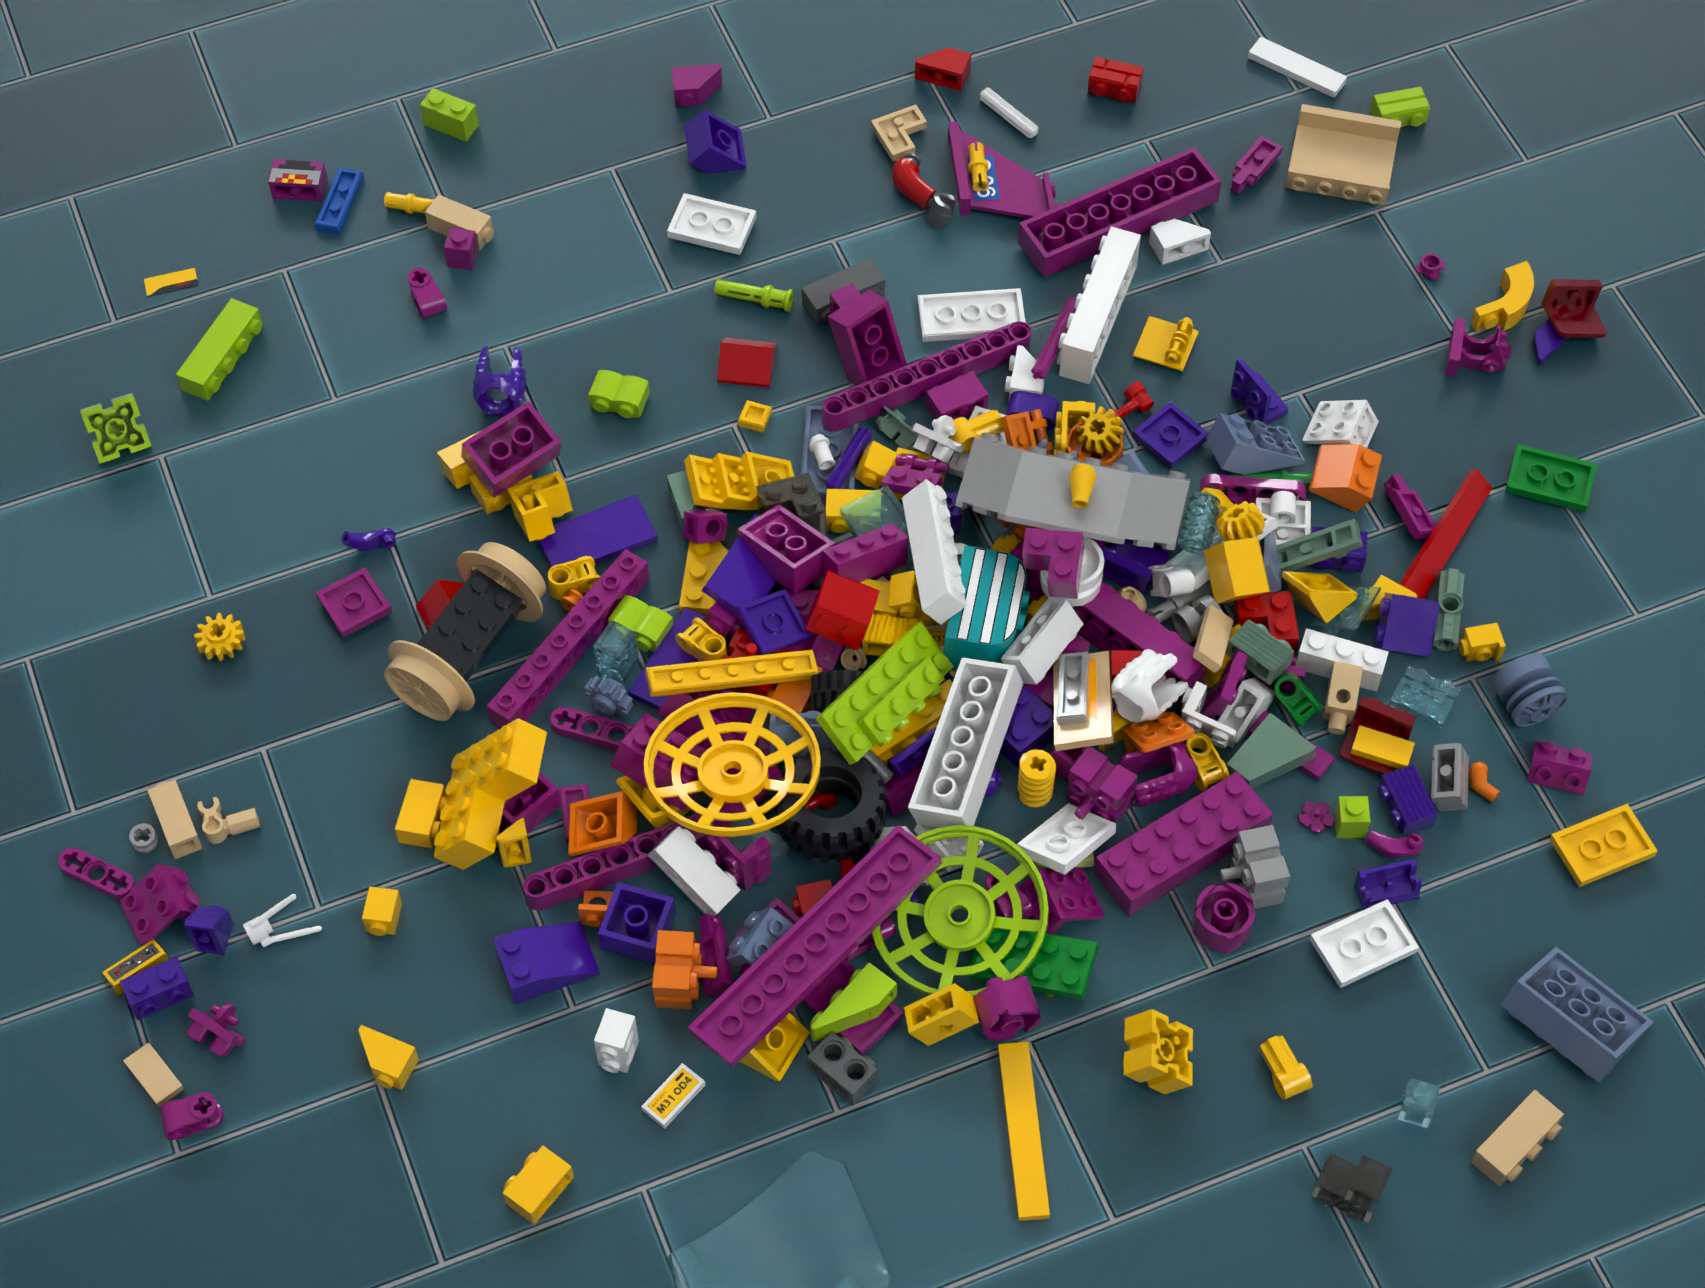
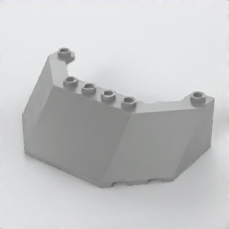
(1037, 492)

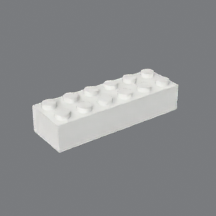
(1098, 305)
(966, 744)

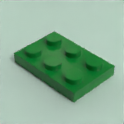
(1551, 478)

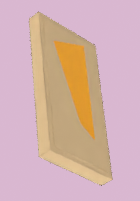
(1099, 725)

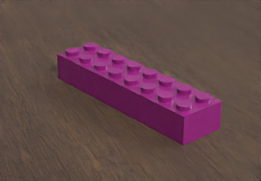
(1131, 204)
(1120, 625)

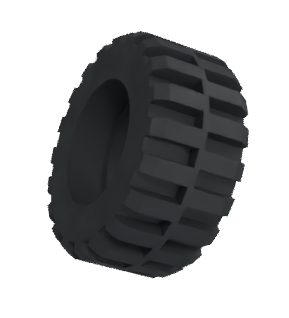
(843, 835)

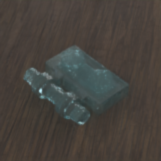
(1422, 701)

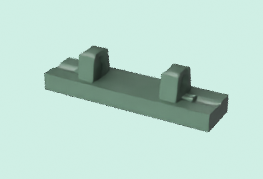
(1315, 546)

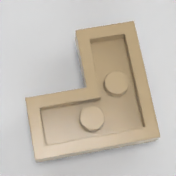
(894, 130)

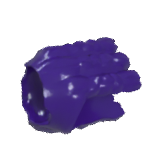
(511, 385)

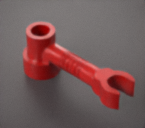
(1137, 399)

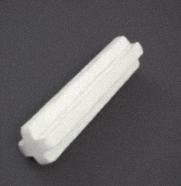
(1009, 113)

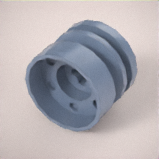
(1529, 689)

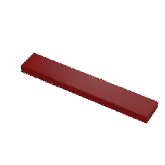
(1446, 534)

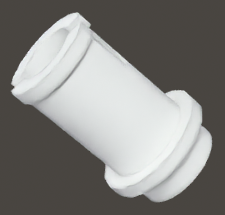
(820, 446)

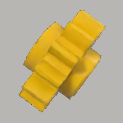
(219, 637)

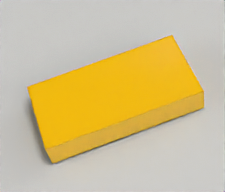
(1382, 747)

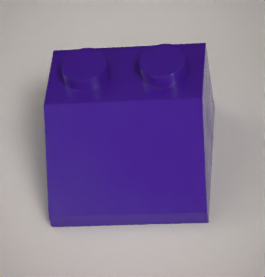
(714, 144)

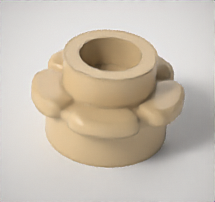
(848, 661)

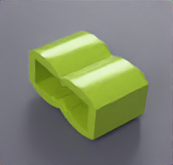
(619, 394)
(647, 621)

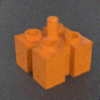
(678, 970)

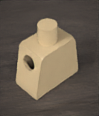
(1342, 696)

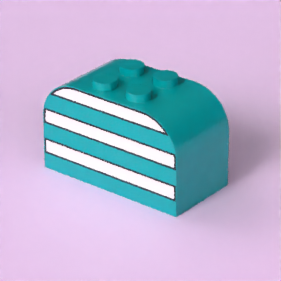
(993, 608)

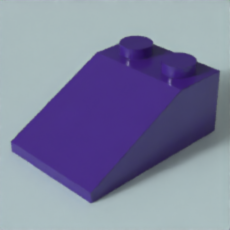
(544, 959)

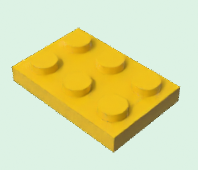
(1603, 845)

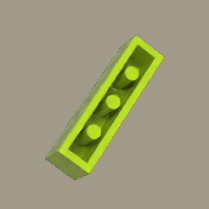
(219, 349)

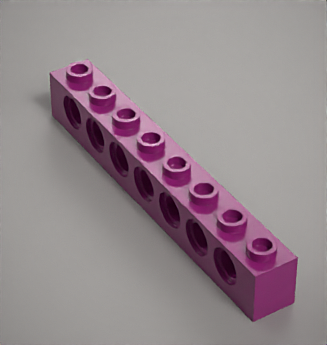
(568, 641)

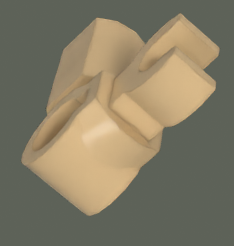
(217, 828)

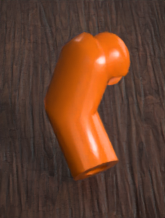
(1479, 782)

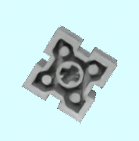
(1259, 866)

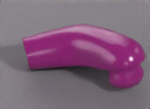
(1395, 847)

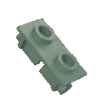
(894, 423)

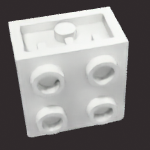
(1342, 423)

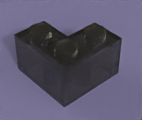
(797, 496)
(1351, 1186)

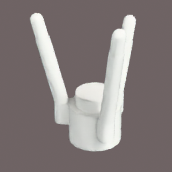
(260, 928)

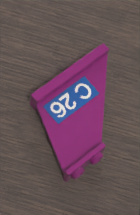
(1010, 189)

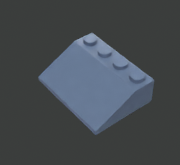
(1576, 1014)

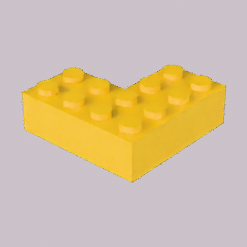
(480, 785)

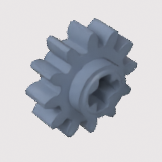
(608, 696)

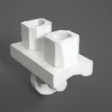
(942, 430)

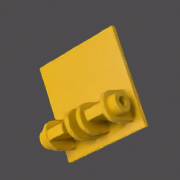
(1166, 342)

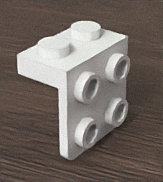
(1192, 705)

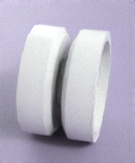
(1090, 575)

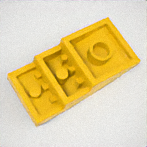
(732, 480)

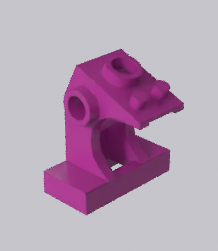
(1461, 344)

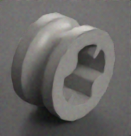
(141, 845)

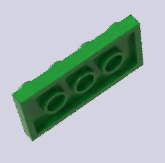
(1058, 969)

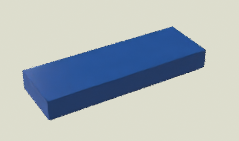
(339, 201)

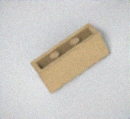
(1518, 1139)

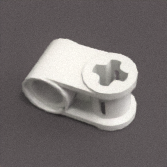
(1171, 581)

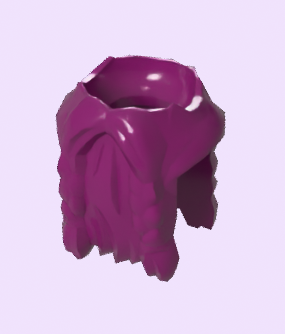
(1165, 786)

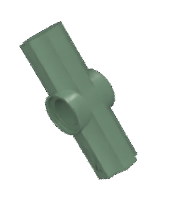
(1449, 597)

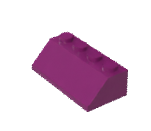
(719, 716)

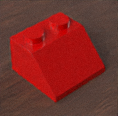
(842, 610)

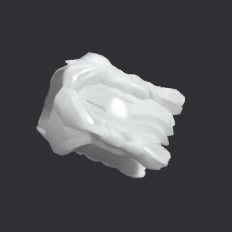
(1143, 690)

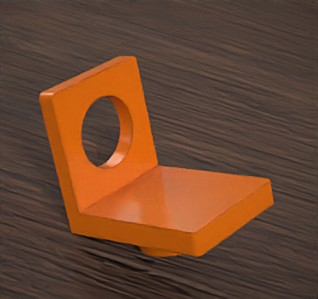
(593, 914)

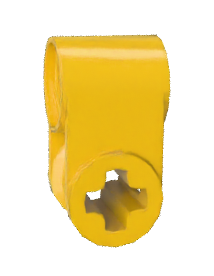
(573, 576)
(701, 640)
(1209, 765)

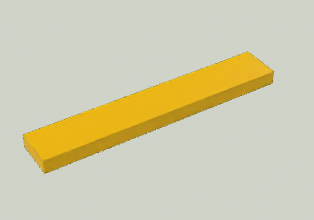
(731, 673)
(1023, 1131)

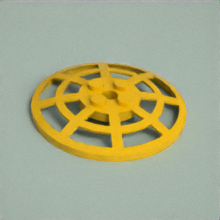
(732, 754)

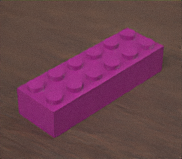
(1180, 844)

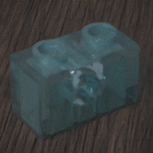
(616, 652)

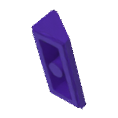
(911, 755)

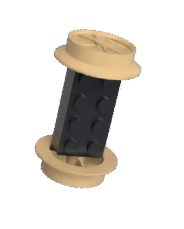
(436, 670)

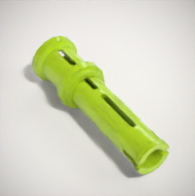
(766, 296)

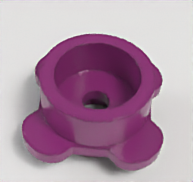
(1430, 266)

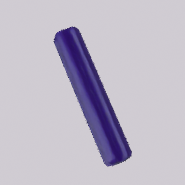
(849, 458)

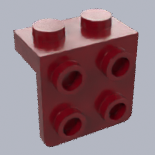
(1571, 308)
(1379, 717)

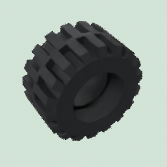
(829, 686)

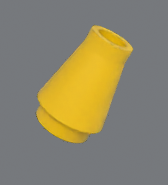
(1081, 483)

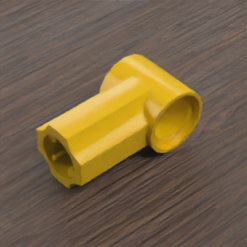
(967, 430)
(1288, 1075)

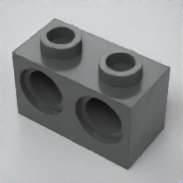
(836, 1072)

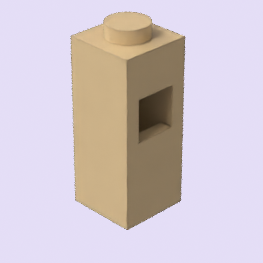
(448, 214)
(174, 819)

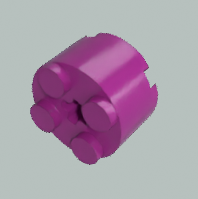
(1223, 917)
(1006, 1008)

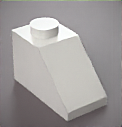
(1178, 240)
(1248, 706)

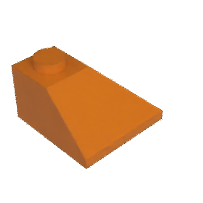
(601, 823)

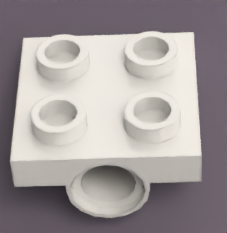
(1291, 514)

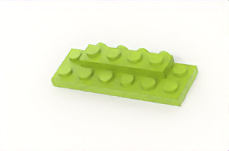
(886, 694)

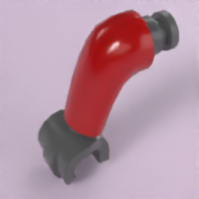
(907, 181)

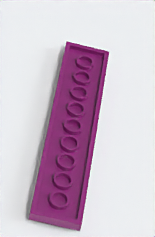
(814, 946)

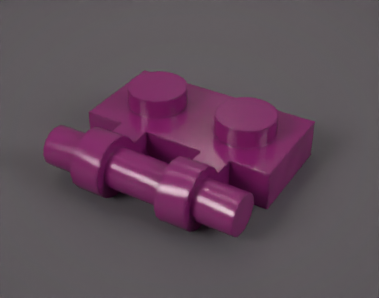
(906, 478)

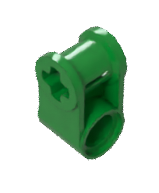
(1301, 701)

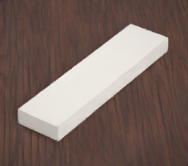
(1297, 67)

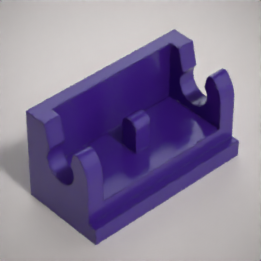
(1391, 882)

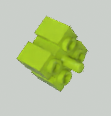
(115, 428)

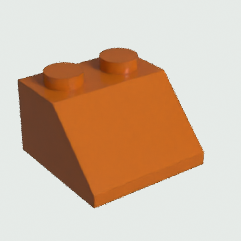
(1345, 474)

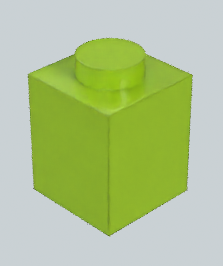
(1352, 817)

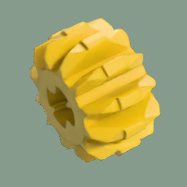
(1110, 430)
(1240, 522)

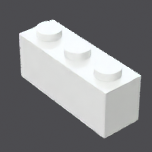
(1043, 640)
(1321, 651)
(694, 871)

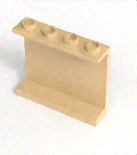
(1343, 154)

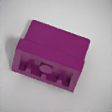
(1068, 897)

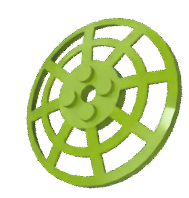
(980, 908)

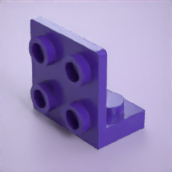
(1256, 395)
(1129, 564)

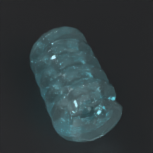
(1198, 522)

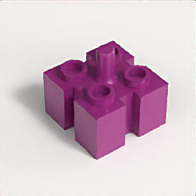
(1100, 787)

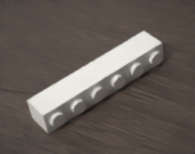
(934, 551)

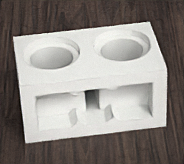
(616, 1041)

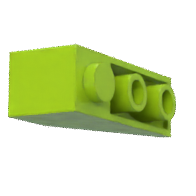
(859, 1002)

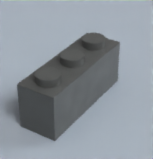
(817, 294)

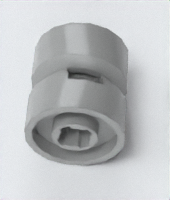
(1188, 619)

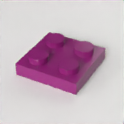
(354, 602)

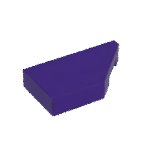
(1546, 341)

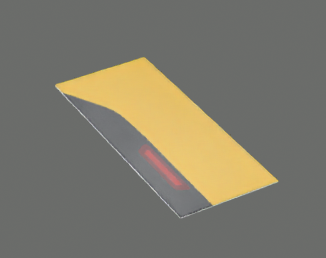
(170, 281)

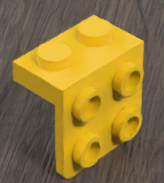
(1067, 420)

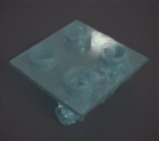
(1352, 615)

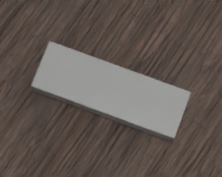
(1073, 688)

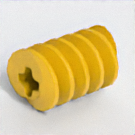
(1036, 778)

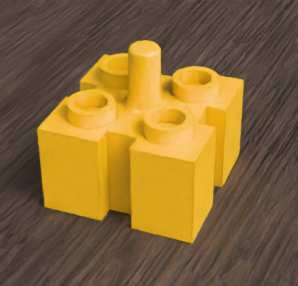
(1158, 1051)

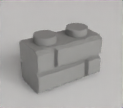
(1450, 777)

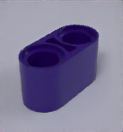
(1026, 401)

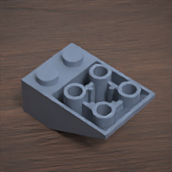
(1251, 445)

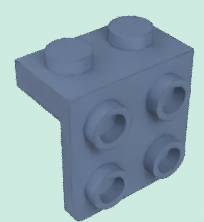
(761, 933)

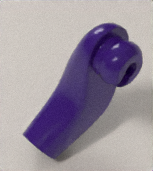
(369, 540)

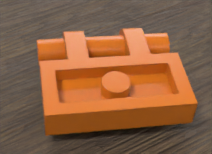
(1019, 430)

